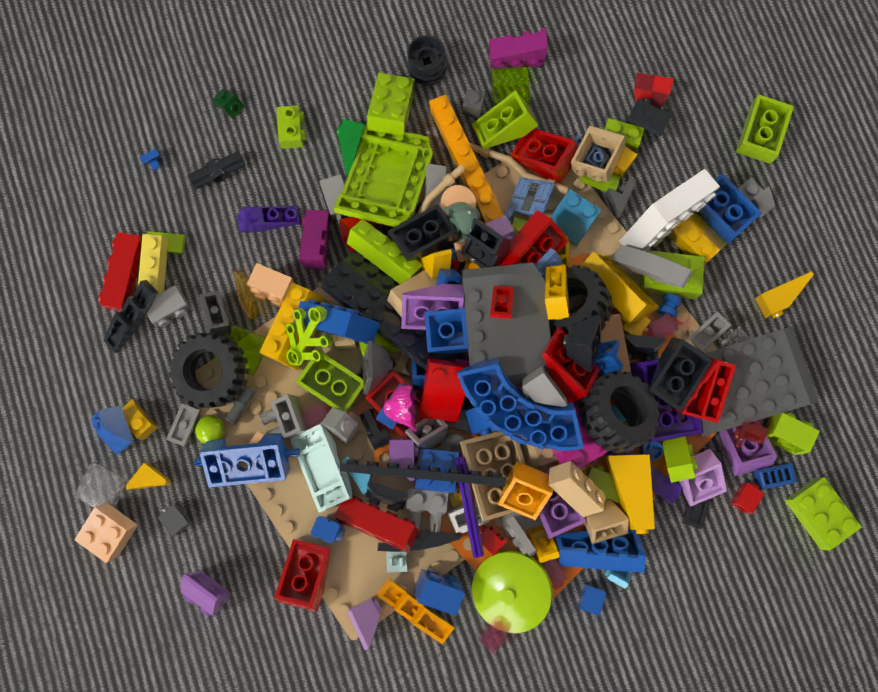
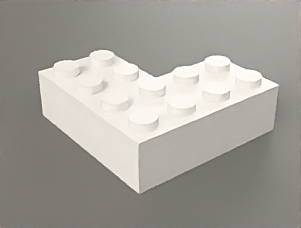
(669, 210)

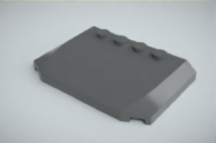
(515, 340)

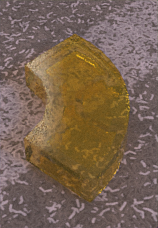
(245, 295)

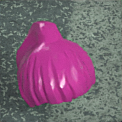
(401, 406)

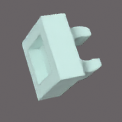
(396, 561)

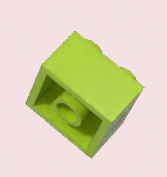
(791, 433)

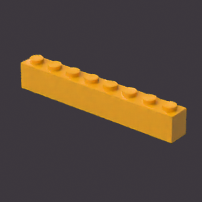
(463, 154)

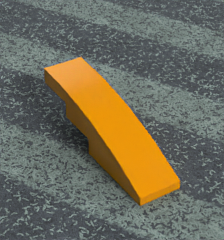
(419, 614)

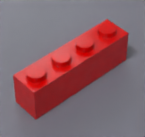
(121, 271)
(377, 524)

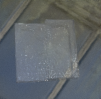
(100, 486)

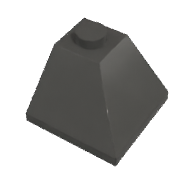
(375, 366)

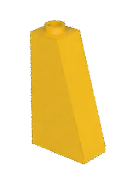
(634, 489)

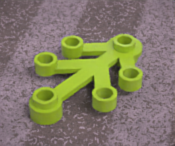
(296, 353)

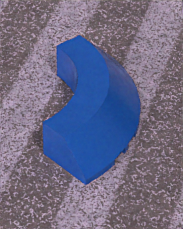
(515, 414)

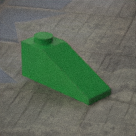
(350, 140)

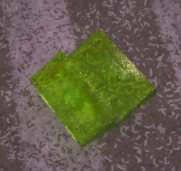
(508, 80)
(251, 345)

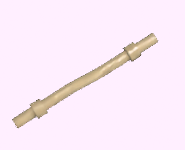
(517, 167)
(448, 180)

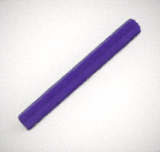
(470, 512)

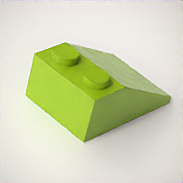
(505, 122)

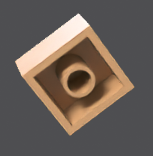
(269, 284)
(106, 532)

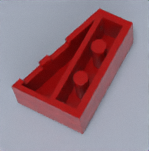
(711, 393)

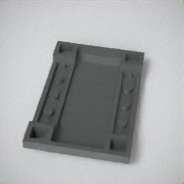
(766, 380)

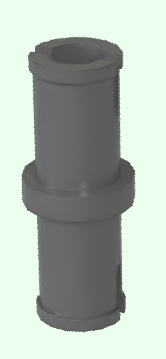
(240, 405)

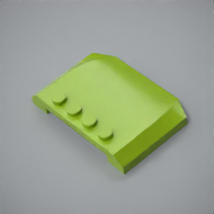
(385, 178)

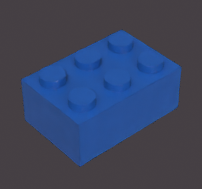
(729, 210)

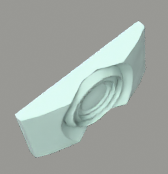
(322, 467)

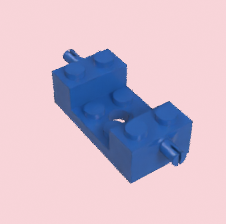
(265, 460)

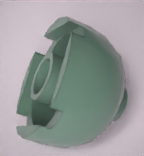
(462, 217)

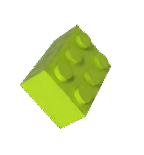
(390, 104)
(764, 129)
(692, 288)
(331, 384)
(823, 513)

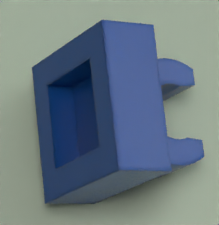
(151, 158)

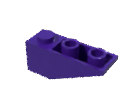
(267, 218)

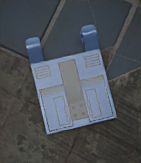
(529, 197)

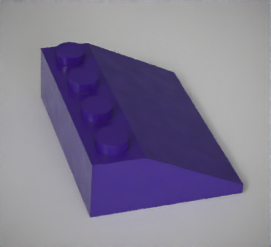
(671, 423)

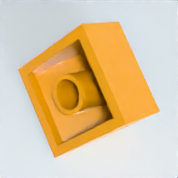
(526, 491)

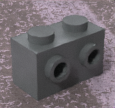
(213, 313)

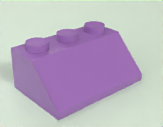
(559, 515)

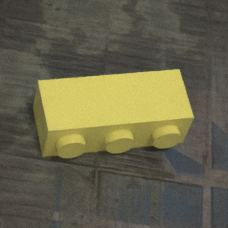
(153, 261)

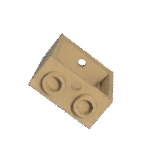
(602, 138)

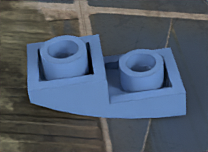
(595, 156)

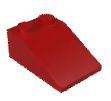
(546, 154)
(566, 373)
(442, 390)
(303, 576)

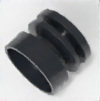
(427, 60)

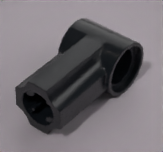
(376, 431)

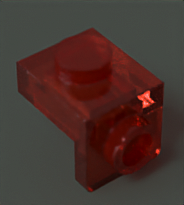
(751, 432)

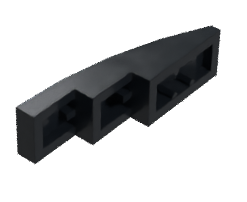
(133, 312)
(426, 540)

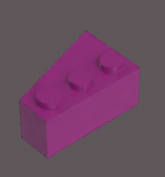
(518, 51)
(315, 239)

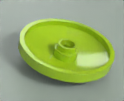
(512, 591)

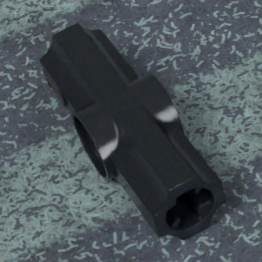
(216, 170)

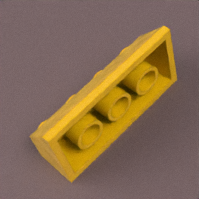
(697, 238)
(625, 293)
(277, 341)

